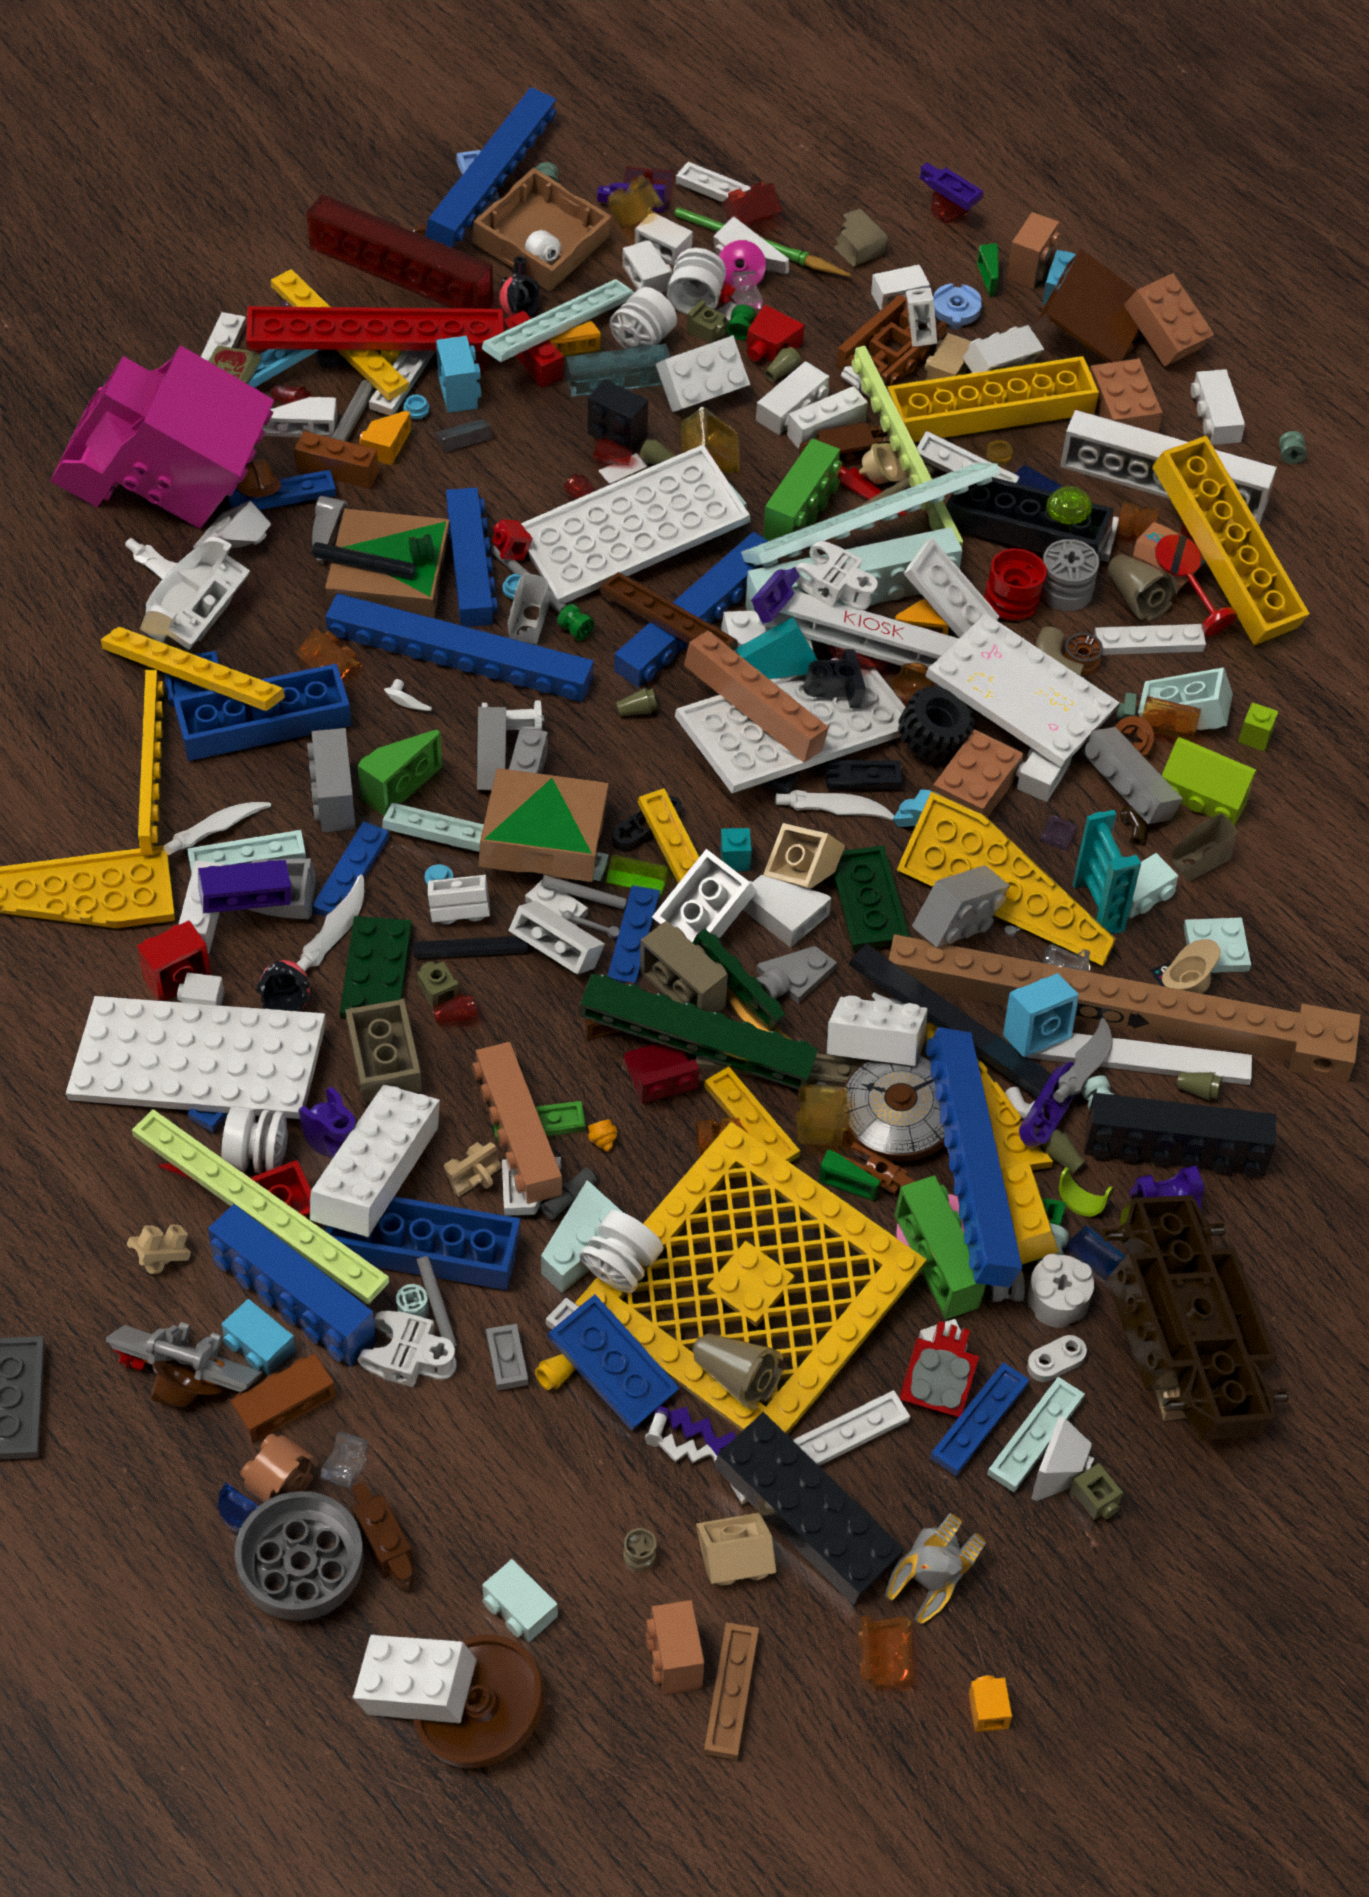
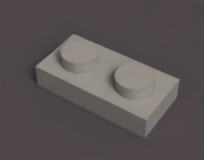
(506, 1357)

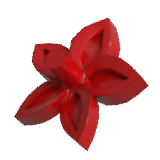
(726, 292)
(130, 1360)

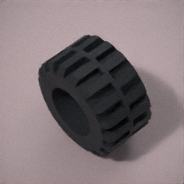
(927, 737)

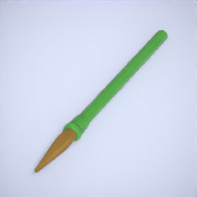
(795, 255)

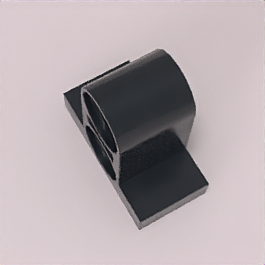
(836, 679)

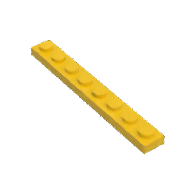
(366, 362)
(193, 668)
(149, 766)

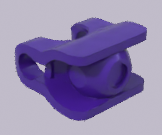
(326, 1124)
(1184, 1183)

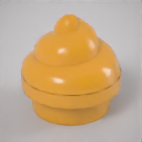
(606, 1134)

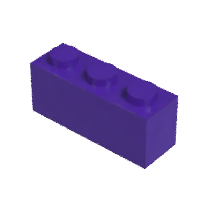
(244, 886)

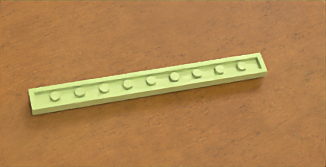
(899, 436)
(271, 1212)

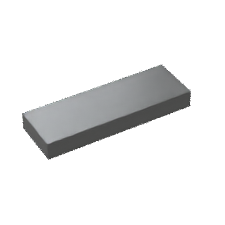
(491, 745)

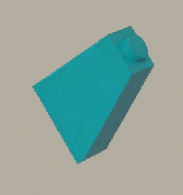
(779, 651)

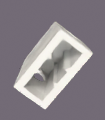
(921, 311)

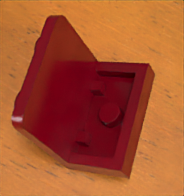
(660, 1072)

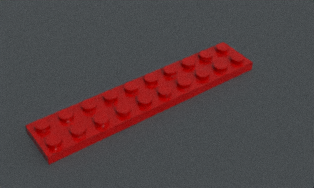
(367, 327)

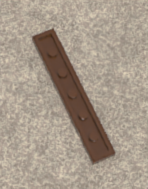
(660, 610)

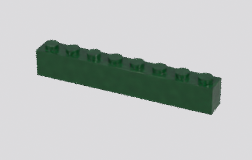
(697, 1031)

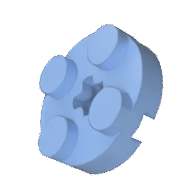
(957, 315)

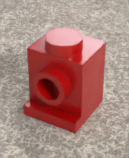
(508, 532)

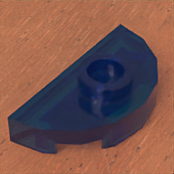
(234, 1507)

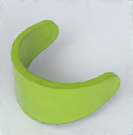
(1080, 1200)

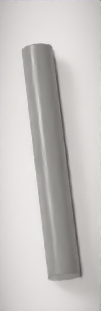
(584, 892)
(435, 1299)

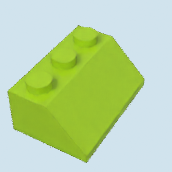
(1208, 780)

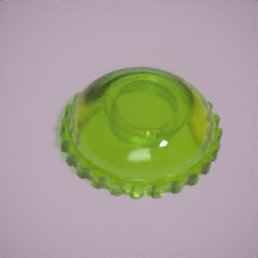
(1069, 505)

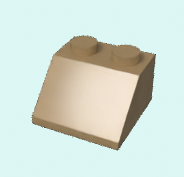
(803, 856)
(736, 1548)

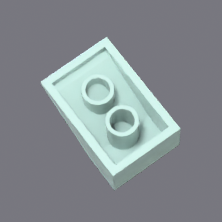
(1202, 690)

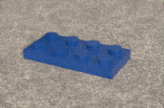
(613, 1362)

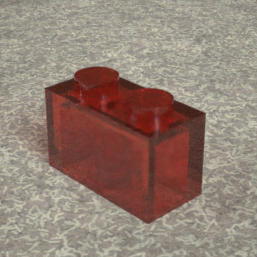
(752, 205)

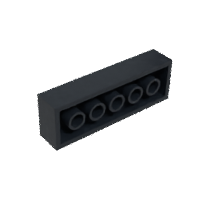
(1020, 517)
(1180, 1134)
(808, 1508)

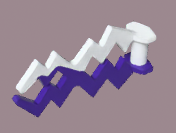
(681, 1417)

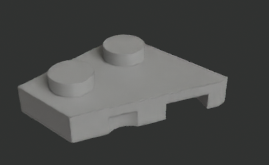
(804, 970)

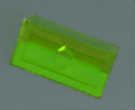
(634, 872)

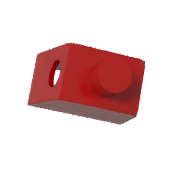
(771, 333)

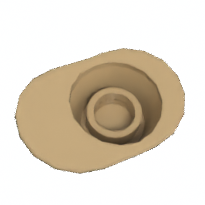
(882, 464)
(1193, 967)

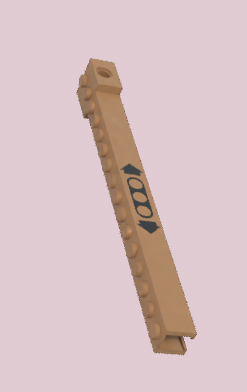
(1313, 1040)

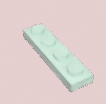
(274, 846)
(1034, 1434)

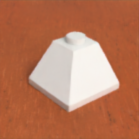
(238, 526)
(1063, 1461)

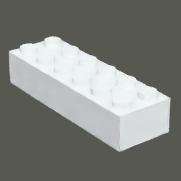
(374, 1160)

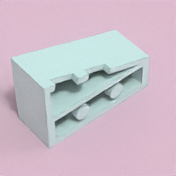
(561, 1256)

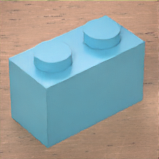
(258, 1337)

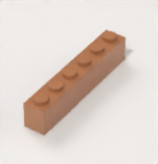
(756, 696)
(518, 1123)

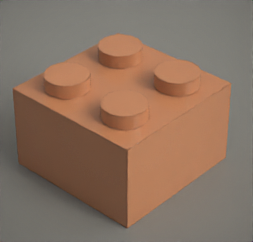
(1033, 250)
(675, 1648)

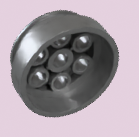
(269, 1530)

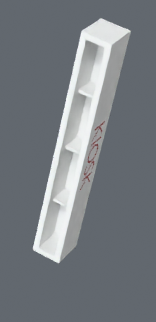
(863, 631)

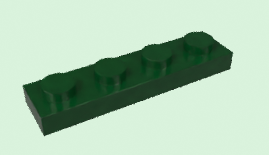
(740, 982)

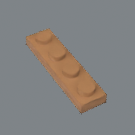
(731, 1691)

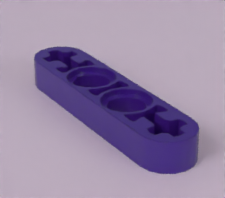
(1035, 1117)

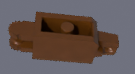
(852, 441)
(383, 1537)

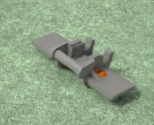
(173, 1345)

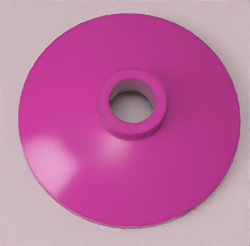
(743, 250)

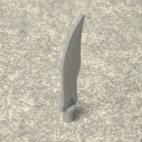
(1087, 1061)

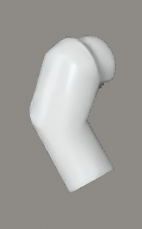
(1017, 1100)

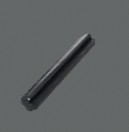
(363, 560)
(469, 947)

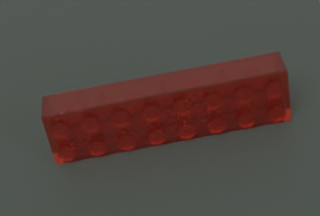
(399, 255)

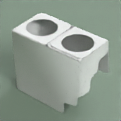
(533, 592)

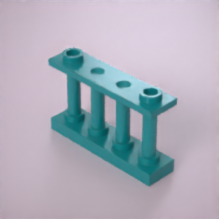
(1106, 872)

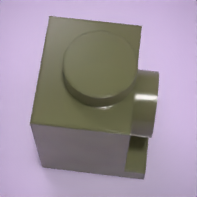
(706, 323)
(437, 983)
(1097, 1483)

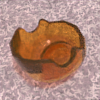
(910, 680)

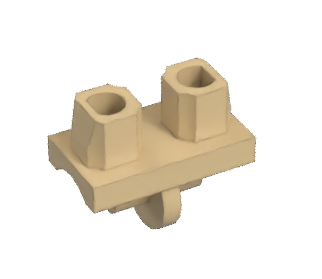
(475, 1169)
(159, 1249)

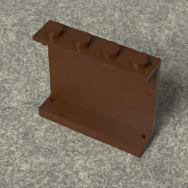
(1091, 308)

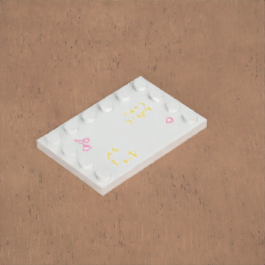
(1022, 689)

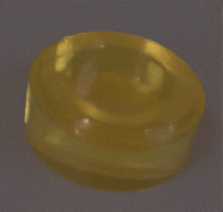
(999, 452)

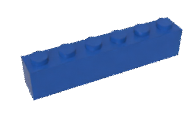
(470, 558)

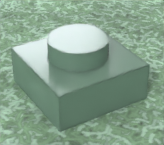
(1128, 707)

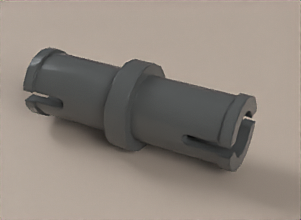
(570, 1191)

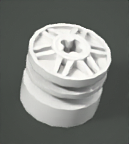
(695, 278)
(643, 319)
(249, 1140)
(621, 1251)

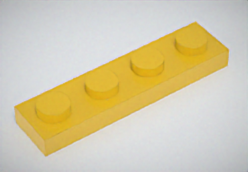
(669, 832)
(754, 1119)

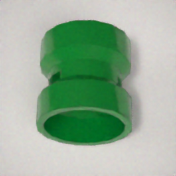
(741, 319)
(578, 624)

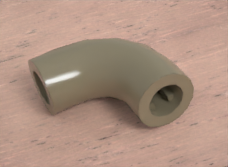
(1051, 642)

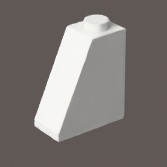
(787, 908)

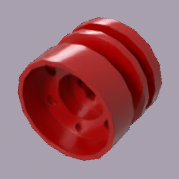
(1015, 583)

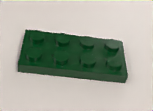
(868, 898)
(375, 962)

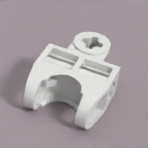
(833, 575)
(411, 1351)

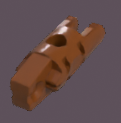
(893, 1175)

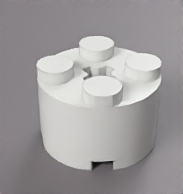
(1060, 1290)

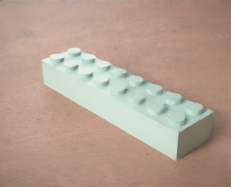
(882, 560)

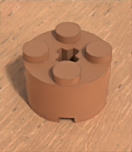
(278, 1468)

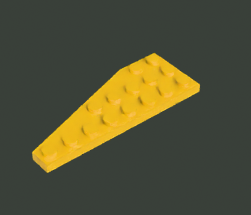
(960, 839)
(92, 889)

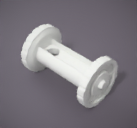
(524, 717)

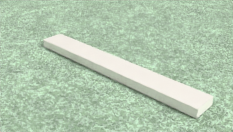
(1157, 1058)

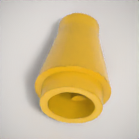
(554, 1372)

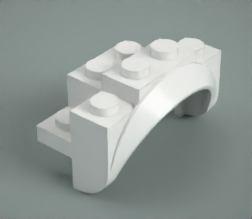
(194, 594)

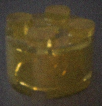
(633, 203)
(821, 1115)

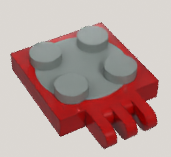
(940, 1372)

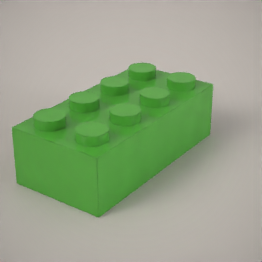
(803, 491)
(938, 1236)

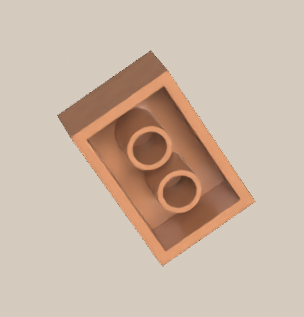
(1168, 319)
(1126, 395)
(979, 773)

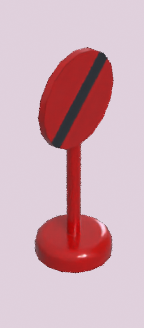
(1182, 558)

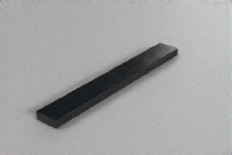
(946, 1015)

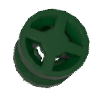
(421, 548)

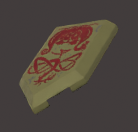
(236, 362)

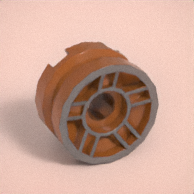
(1085, 650)

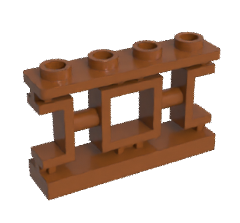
(878, 332)

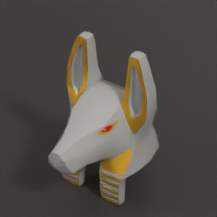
(936, 1565)

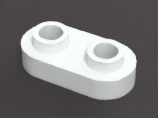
(1059, 1358)

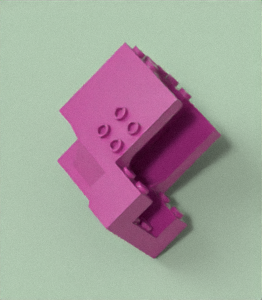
(167, 436)

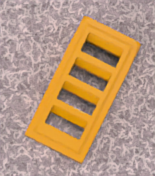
(582, 340)

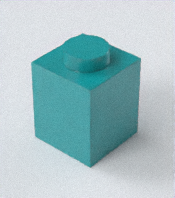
(736, 848)

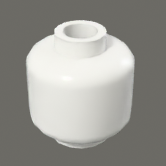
(544, 245)

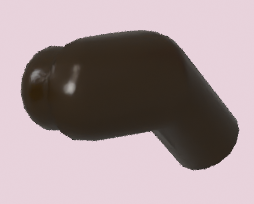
(1139, 825)

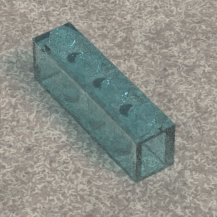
(623, 367)

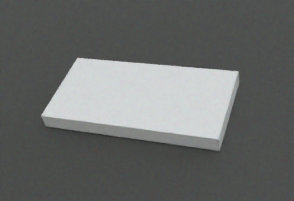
(947, 588)

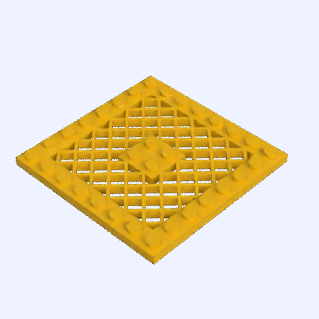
(755, 1283)

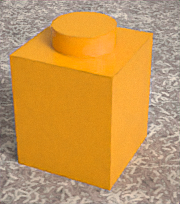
(989, 1704)

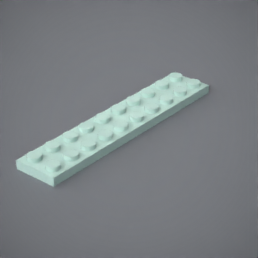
(865, 516)

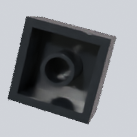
(617, 415)

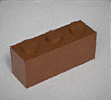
(345, 460)
(283, 1398)

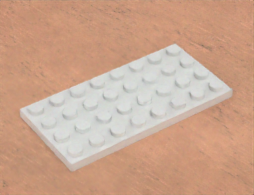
(633, 523)
(750, 756)
(196, 1056)

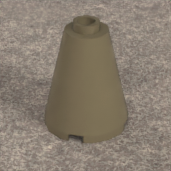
(1143, 586)
(740, 1367)

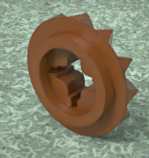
(1145, 732)

